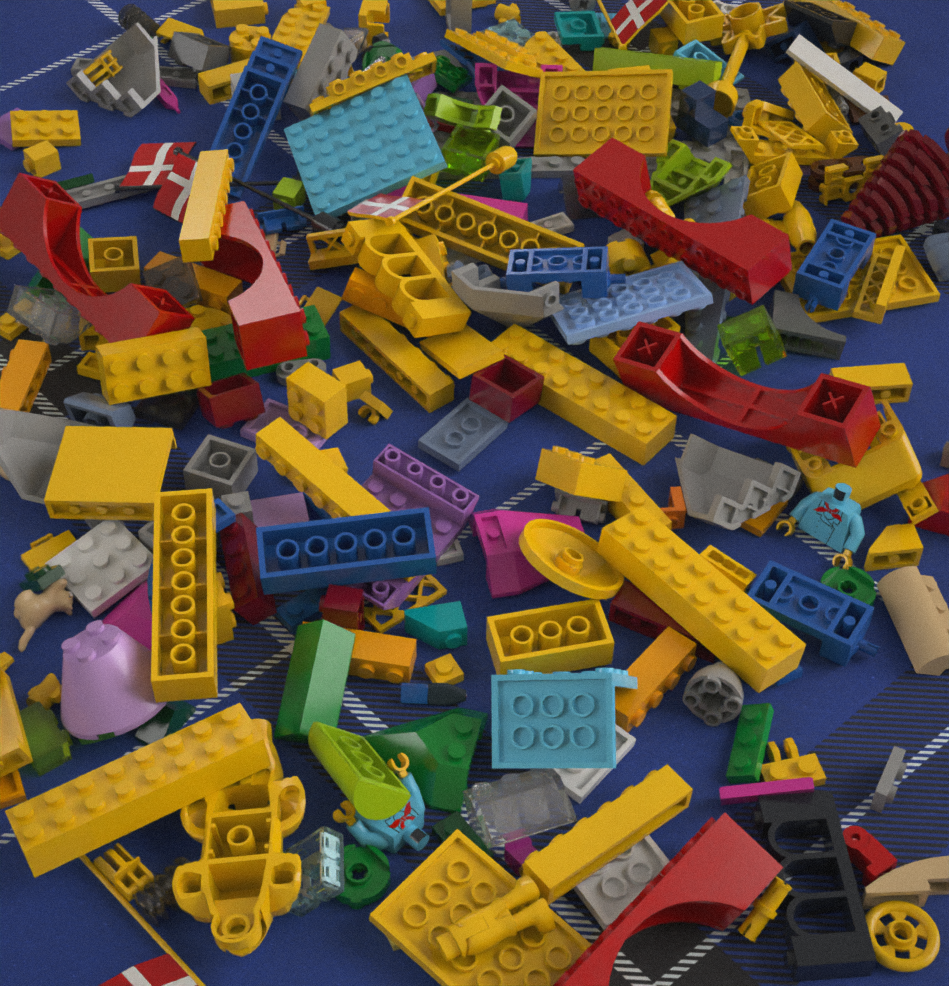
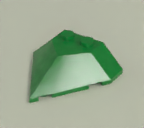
(437, 751)

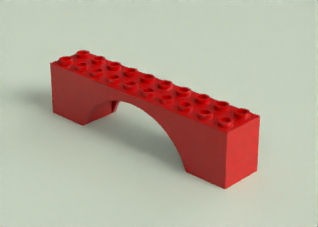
(46, 229)
(734, 254)
(266, 315)
(823, 419)
(703, 884)

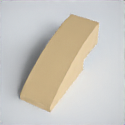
(910, 883)

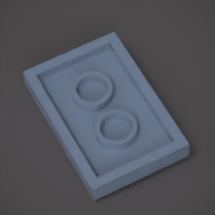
(462, 434)

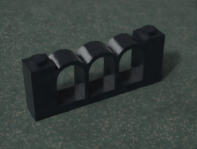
(816, 955)

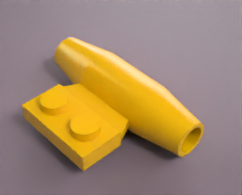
(798, 226)

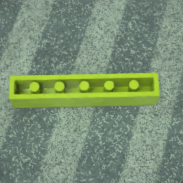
(685, 70)

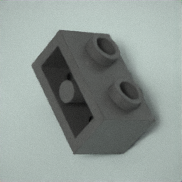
(880, 129)

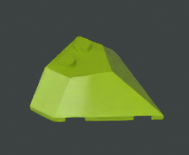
(685, 176)

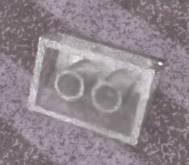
(47, 314)
(518, 806)

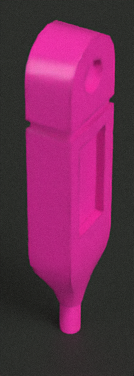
(167, 97)

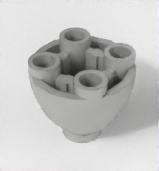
(714, 694)

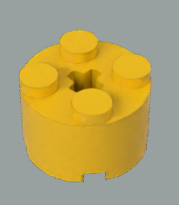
(245, 40)
(627, 257)

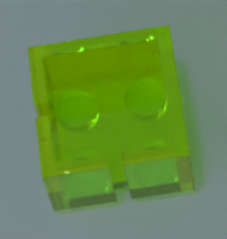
(467, 151)
(745, 333)

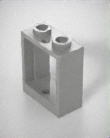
(459, 14)

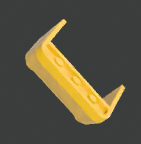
(880, 472)

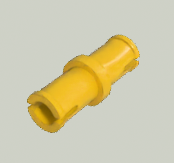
(764, 909)

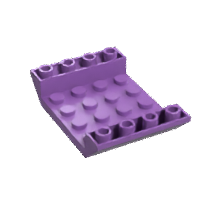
(409, 484)

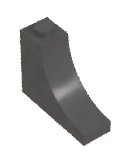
(800, 331)

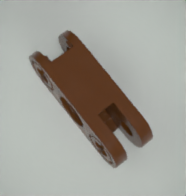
(817, 170)

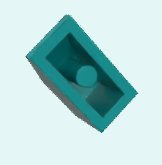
(517, 180)
(438, 625)

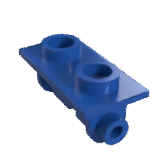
(275, 220)

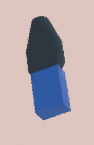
(435, 694)

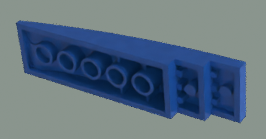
(256, 106)

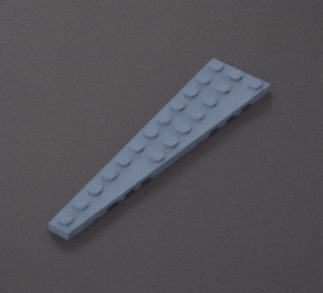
(714, 206)

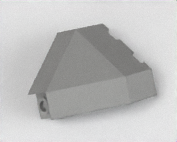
(134, 84)
(505, 305)
(30, 450)
(728, 486)

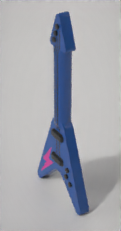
(463, 55)

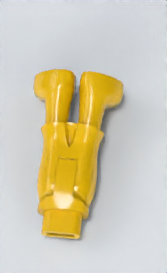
(494, 922)

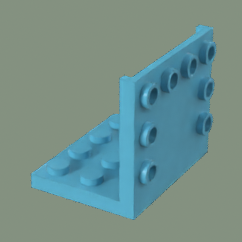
(556, 718)

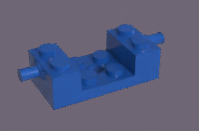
(832, 264)
(561, 265)
(836, 619)

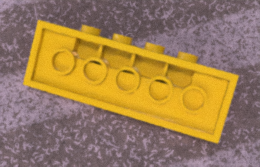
(497, 50)
(377, 75)

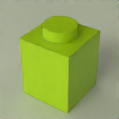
(290, 192)

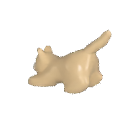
(35, 609)

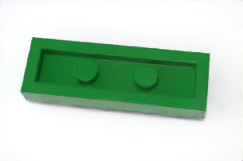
(750, 743)

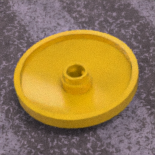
(569, 559)

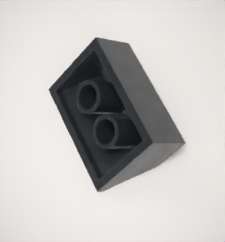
(826, 24)

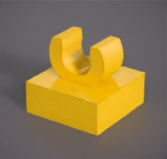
(375, 406)

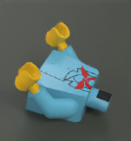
(831, 519)
(393, 831)

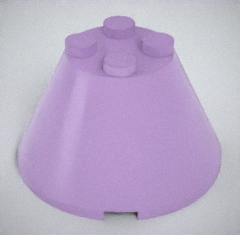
(105, 683)

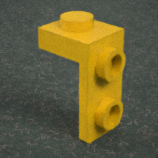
(751, 114)

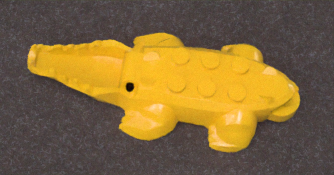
(242, 862)

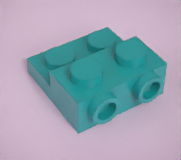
(580, 29)

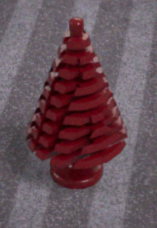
(905, 187)

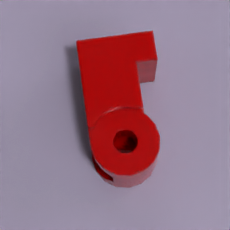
(868, 854)

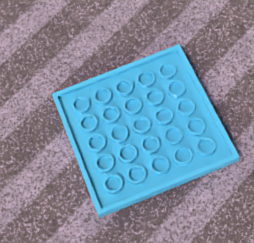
(364, 147)

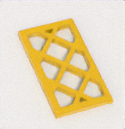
(790, 135)
(398, 615)

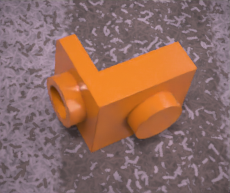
(676, 508)

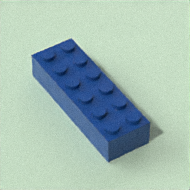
(346, 550)

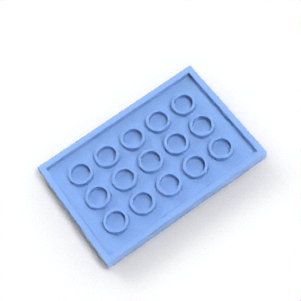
(643, 298)

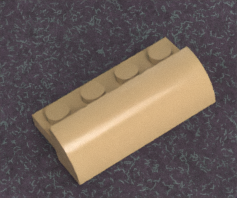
(919, 618)

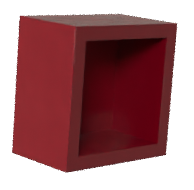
(506, 388)
(231, 400)

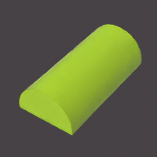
(358, 771)

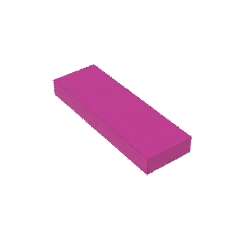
(750, 792)

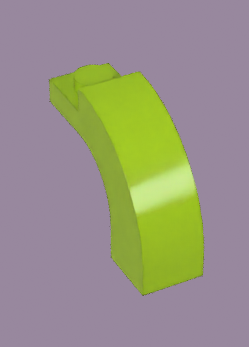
(454, 112)

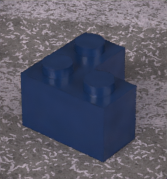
(780, 43)
(698, 117)

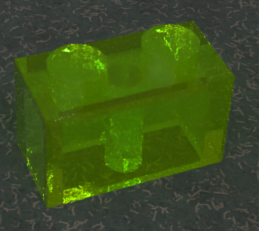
(46, 742)

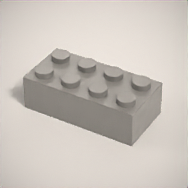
(325, 61)

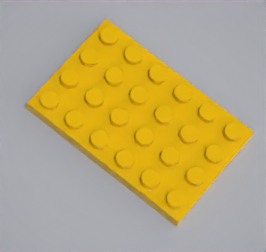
(590, 107)
(910, 289)
(455, 883)

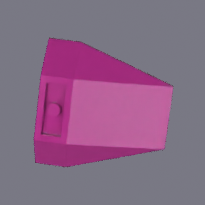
(506, 566)

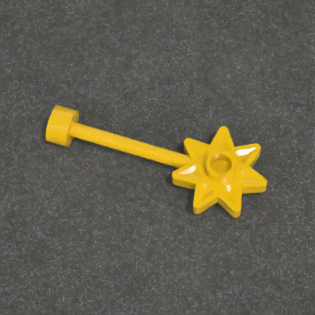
(743, 30)

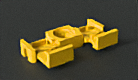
(839, 186)

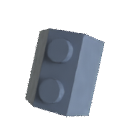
(96, 411)

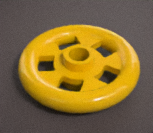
(926, 930)

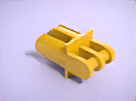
(102, 68)
(124, 871)

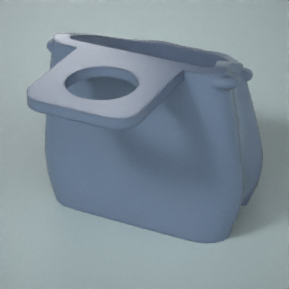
(937, 252)

